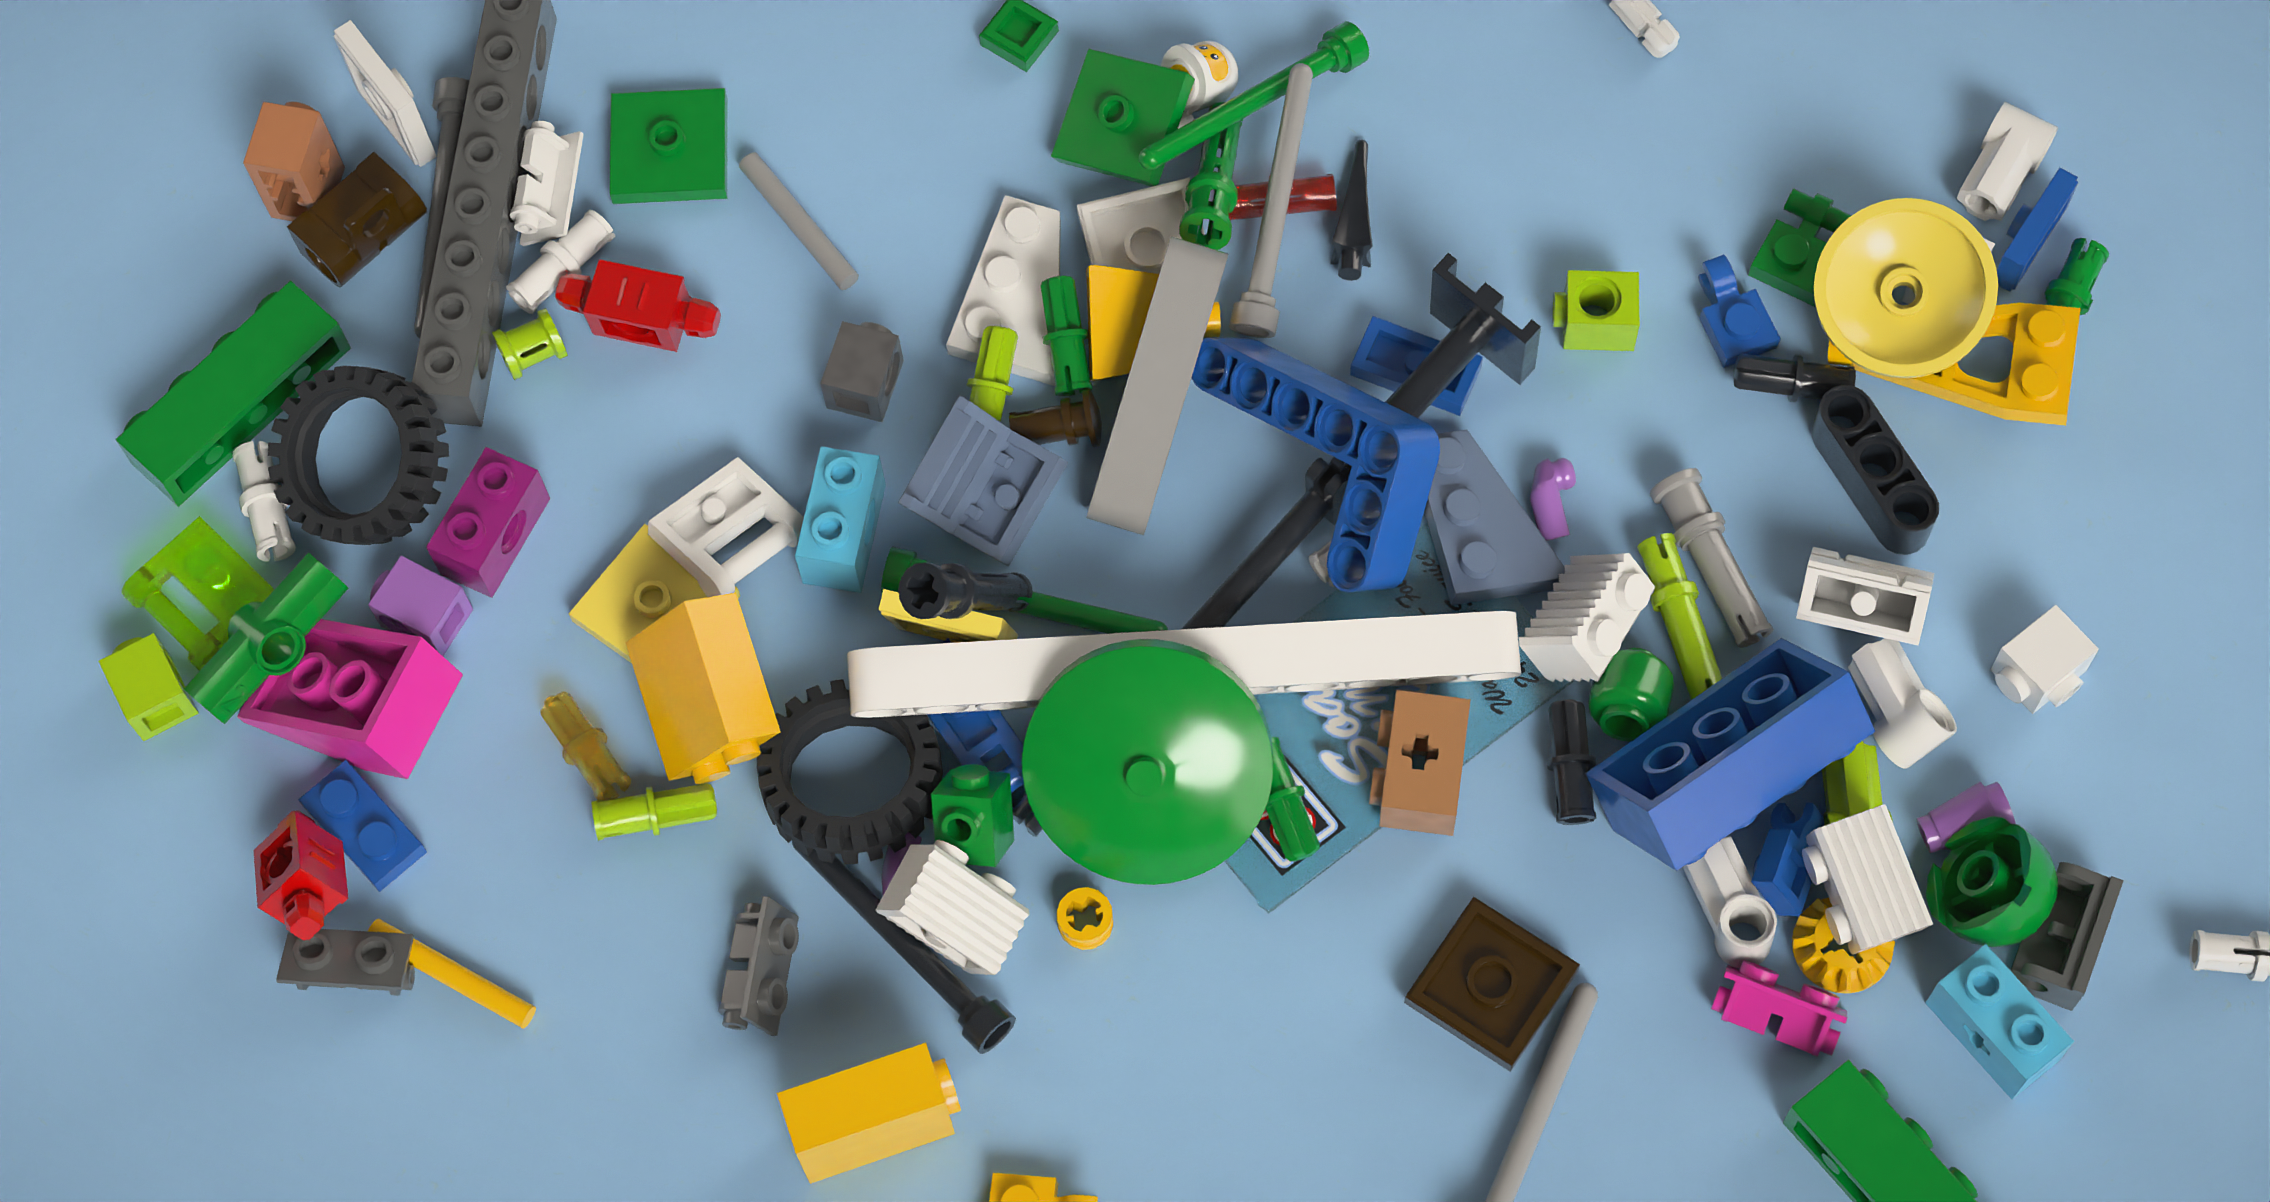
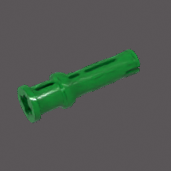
(1225, 191)

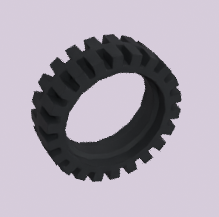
(300, 443)
(846, 834)

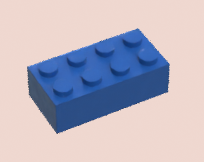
(1731, 753)

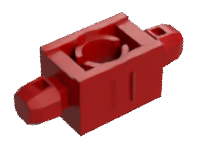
(637, 305)
(300, 874)

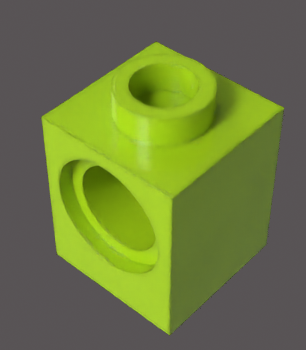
(1612, 291)
(147, 686)

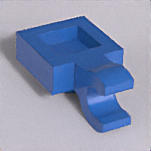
(1734, 320)
(1780, 867)

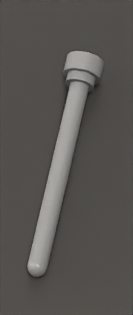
(1256, 310)
(1543, 1094)

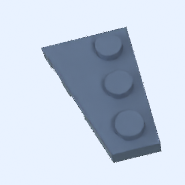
(1481, 530)

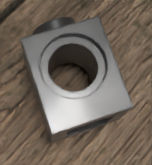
(862, 370)

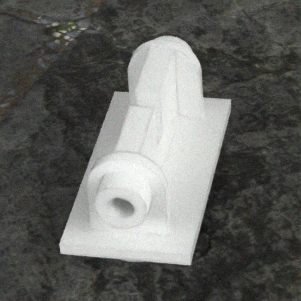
(546, 196)

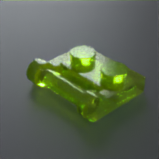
(210, 574)

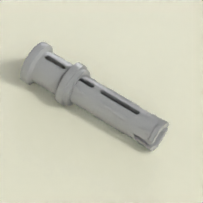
(1701, 532)

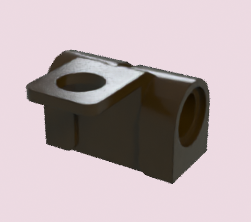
(356, 220)

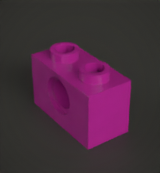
(488, 522)

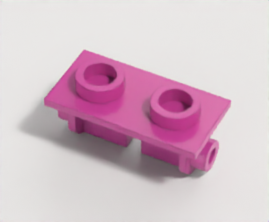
(1804, 1013)

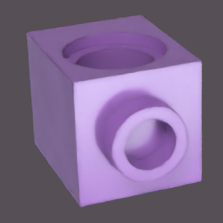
(419, 604)

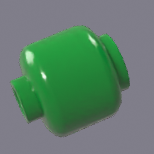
(1631, 694)

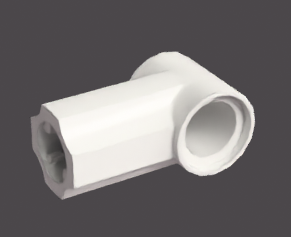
(2009, 152)
(1907, 714)
(1731, 898)

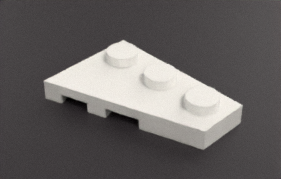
(1007, 287)

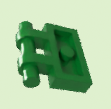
(1792, 254)

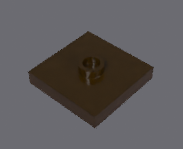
(1491, 984)

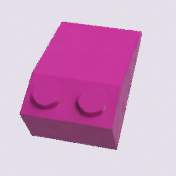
(358, 697)

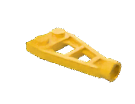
(2039, 372)

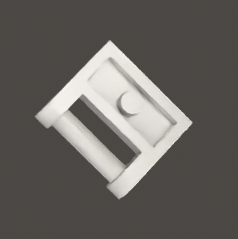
(716, 515)

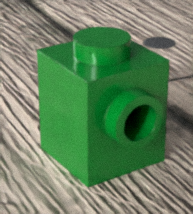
(974, 813)

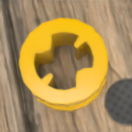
(1080, 900)

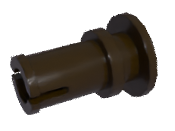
(1061, 422)

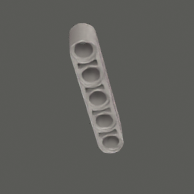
(1157, 385)

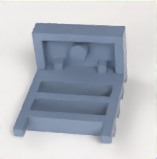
(982, 482)

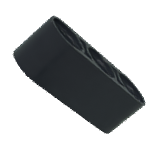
(1874, 443)

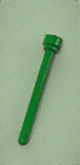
(1339, 50)
(1040, 604)

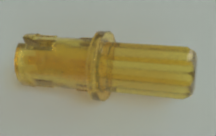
(584, 746)

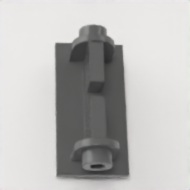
(766, 940)
(348, 960)

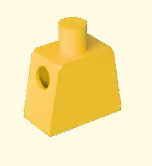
(1116, 316)

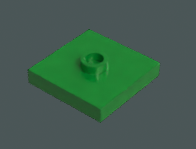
(1118, 113)
(668, 146)

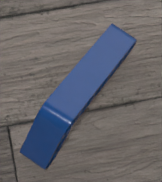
(1388, 451)

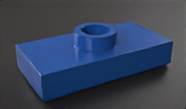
(2033, 227)

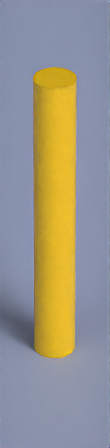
(464, 980)

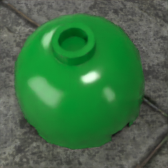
(1993, 884)

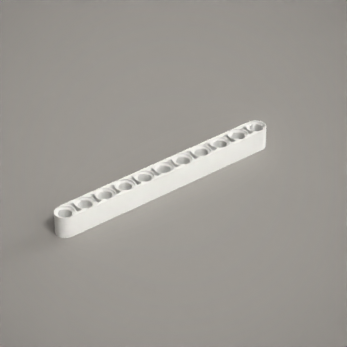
(1262, 656)

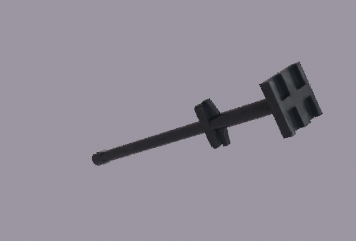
(1474, 327)

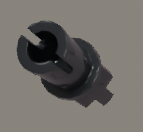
(1789, 377)
(1571, 762)

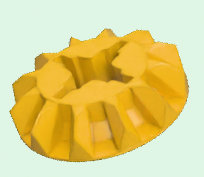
(1836, 969)

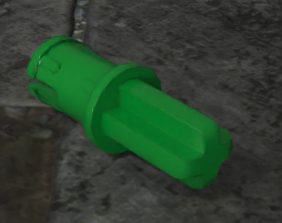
(1065, 335)
(1288, 811)

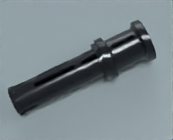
(955, 591)

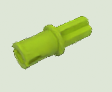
(993, 370)
(654, 810)

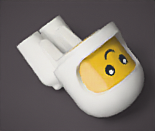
(1213, 72)

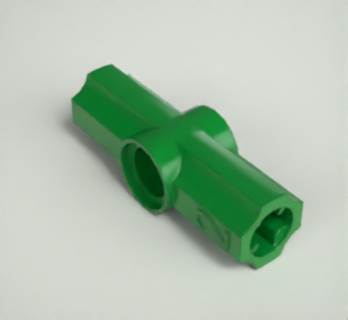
(266, 638)

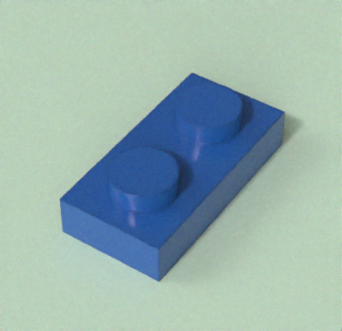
(1393, 352)
(367, 826)

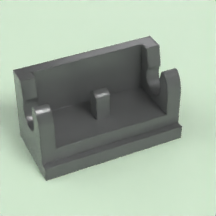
(2063, 951)

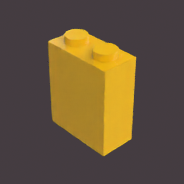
(703, 688)
(869, 1112)

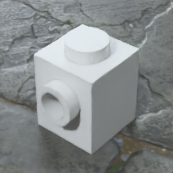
(2044, 662)

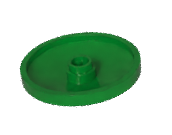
(1148, 761)

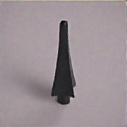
(1353, 232)

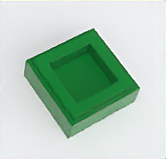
(1019, 33)

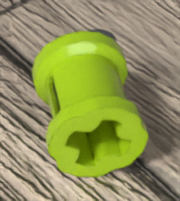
(529, 343)

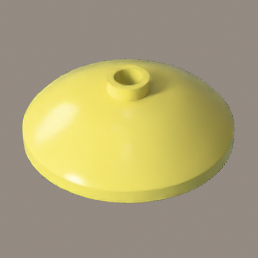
(1913, 247)

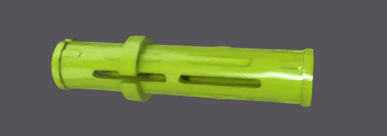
(1675, 600)

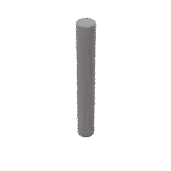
(798, 221)

